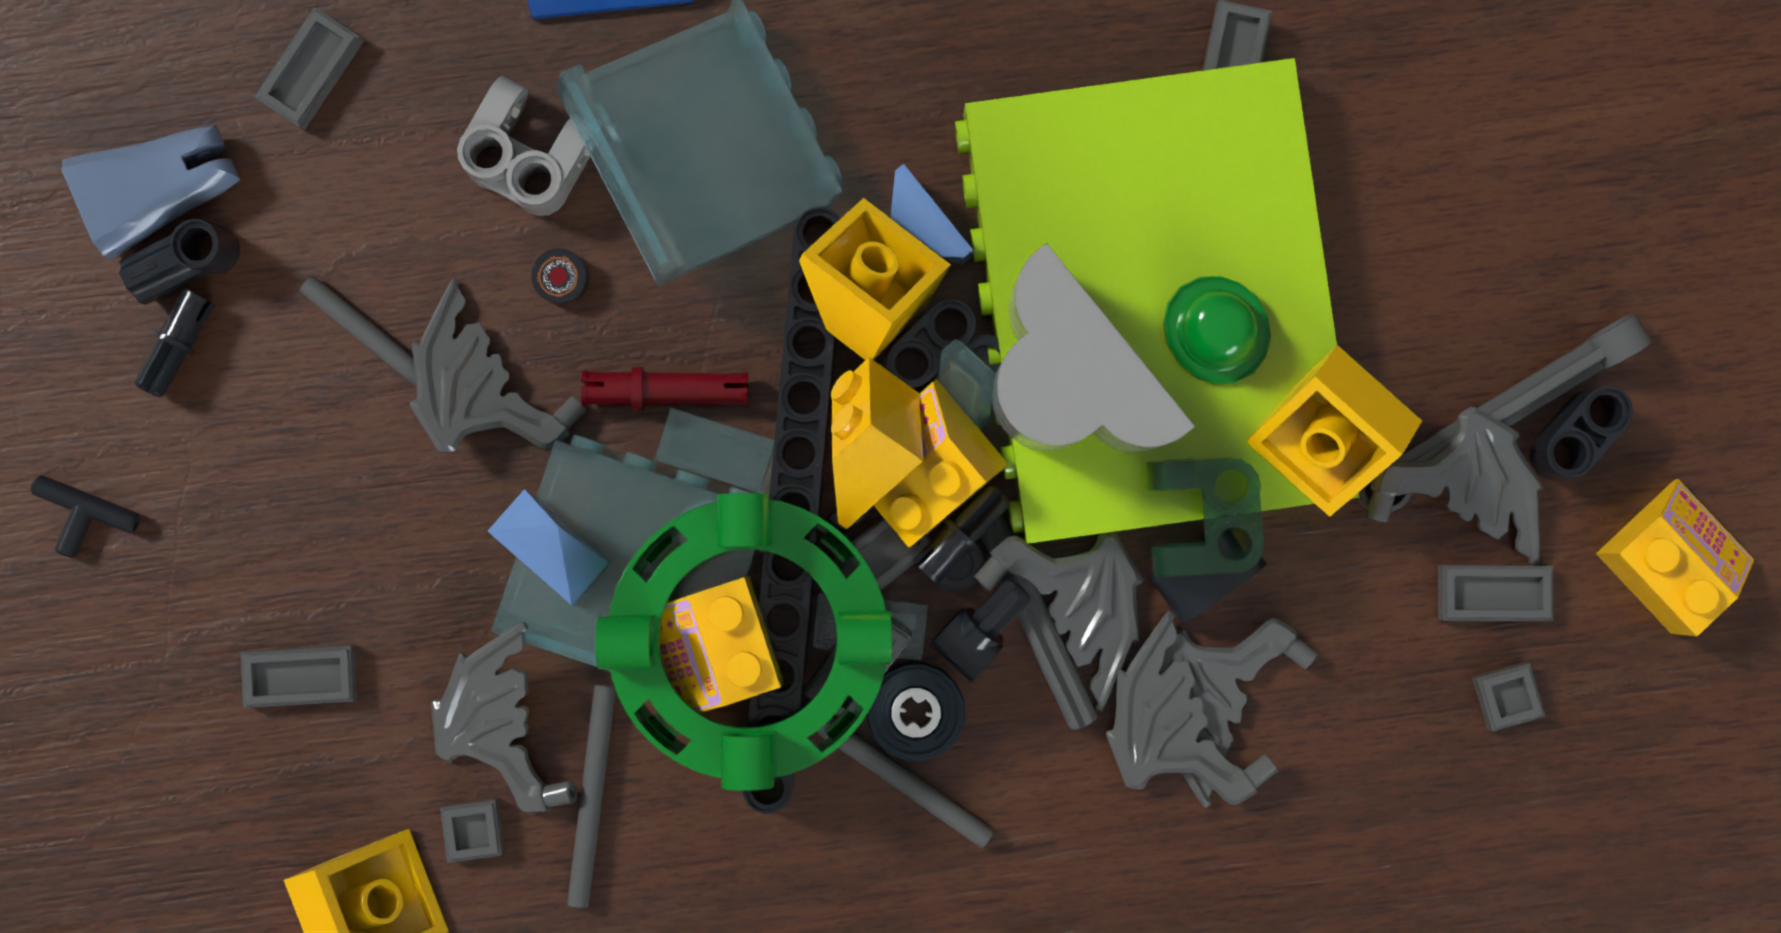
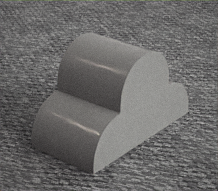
(1075, 371)

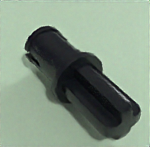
(173, 343)
(961, 533)

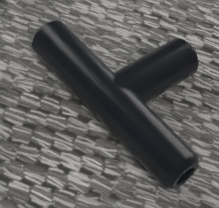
(82, 509)

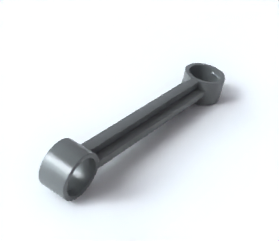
(1598, 353)

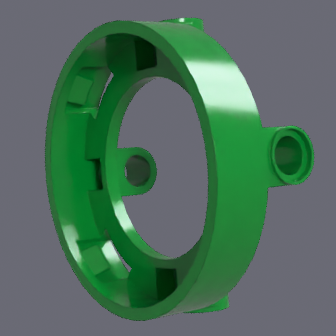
(631, 649)

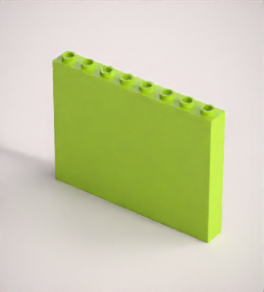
(1136, 199)

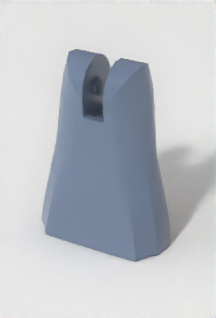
(146, 185)

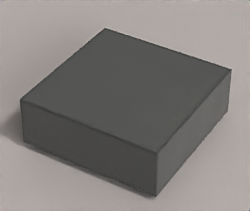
(1508, 696)
(472, 830)

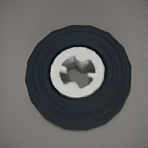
(911, 740)

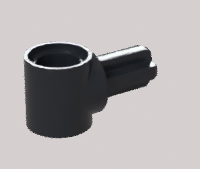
(975, 635)

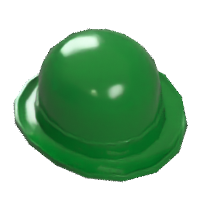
(1217, 329)

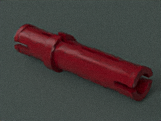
(648, 388)

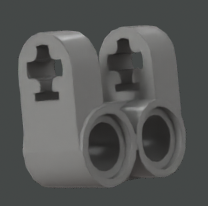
(518, 162)

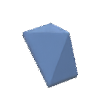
(923, 219)
(548, 547)

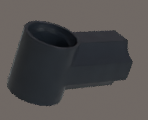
(177, 261)

